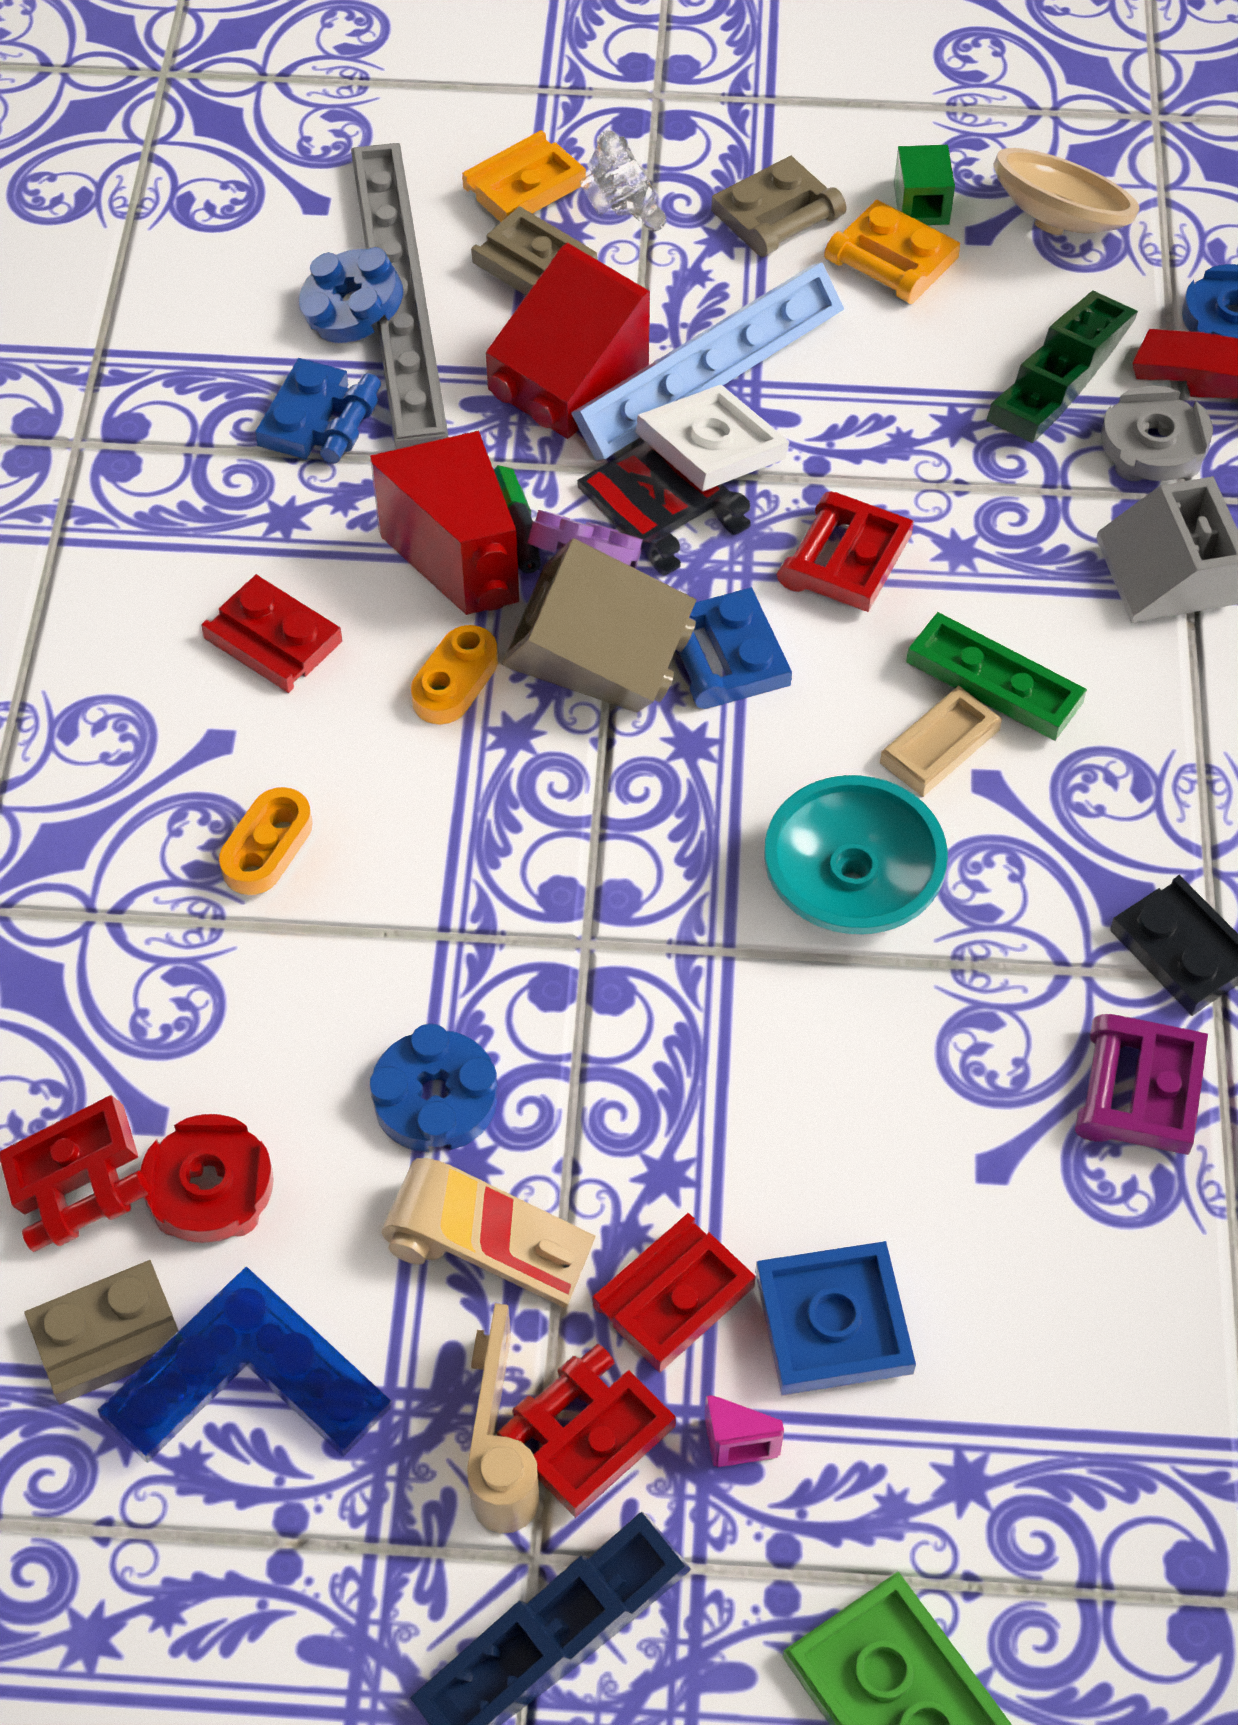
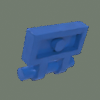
(303, 409)

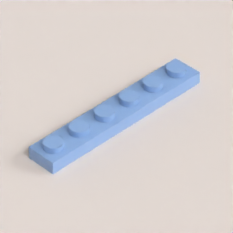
(710, 358)

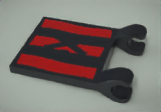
(654, 498)

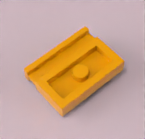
(524, 176)

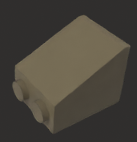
(601, 629)

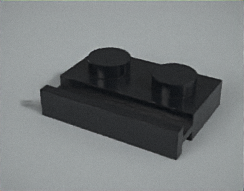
(1181, 944)

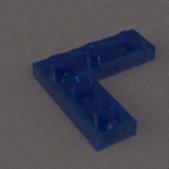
(236, 1330)

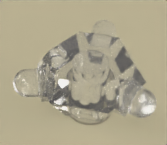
(621, 182)

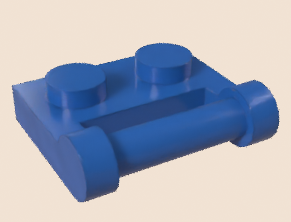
(743, 646)

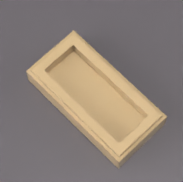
(940, 741)

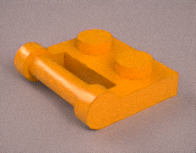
(894, 250)

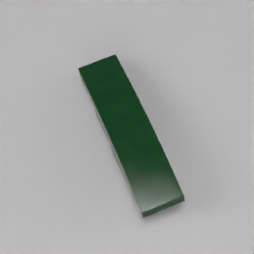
(1062, 366)

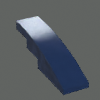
(555, 1630)

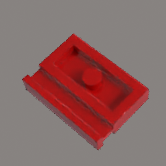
(272, 633)
(674, 1292)

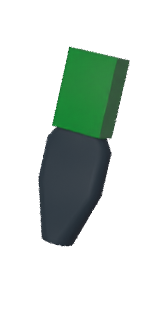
(520, 511)

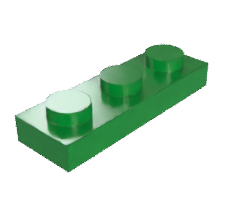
(996, 675)

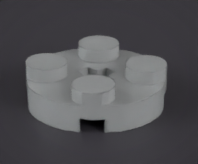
(1150, 457)

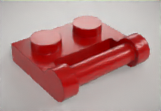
(859, 561)

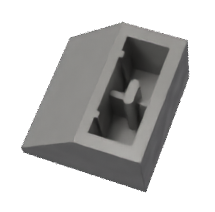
(1174, 551)

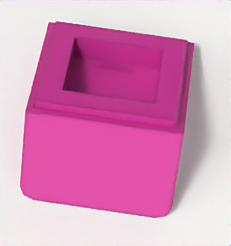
(740, 1433)

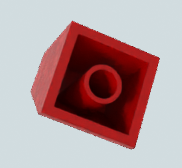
(570, 340)
(449, 519)

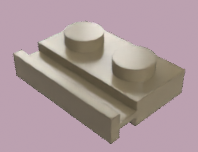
(522, 249)
(101, 1331)

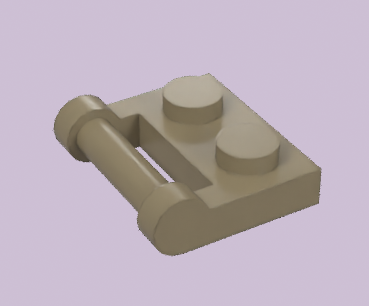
(776, 205)

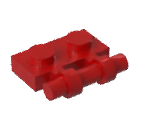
(66, 1157)
(601, 1440)

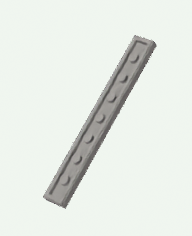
(407, 337)

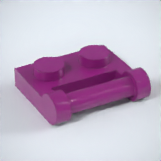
(1163, 1089)

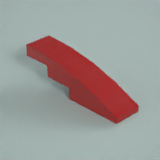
(1199, 358)

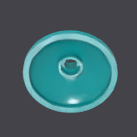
(859, 829)

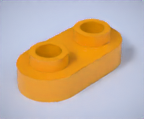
(459, 670)
(262, 844)

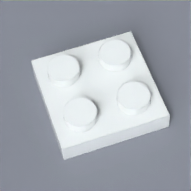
(711, 437)

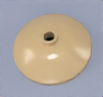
(1063, 193)

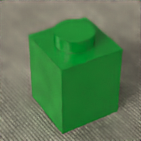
(924, 183)

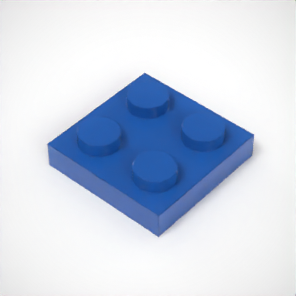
(834, 1318)

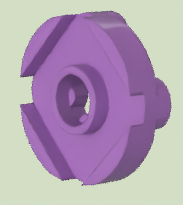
(555, 531)

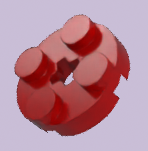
(212, 1213)

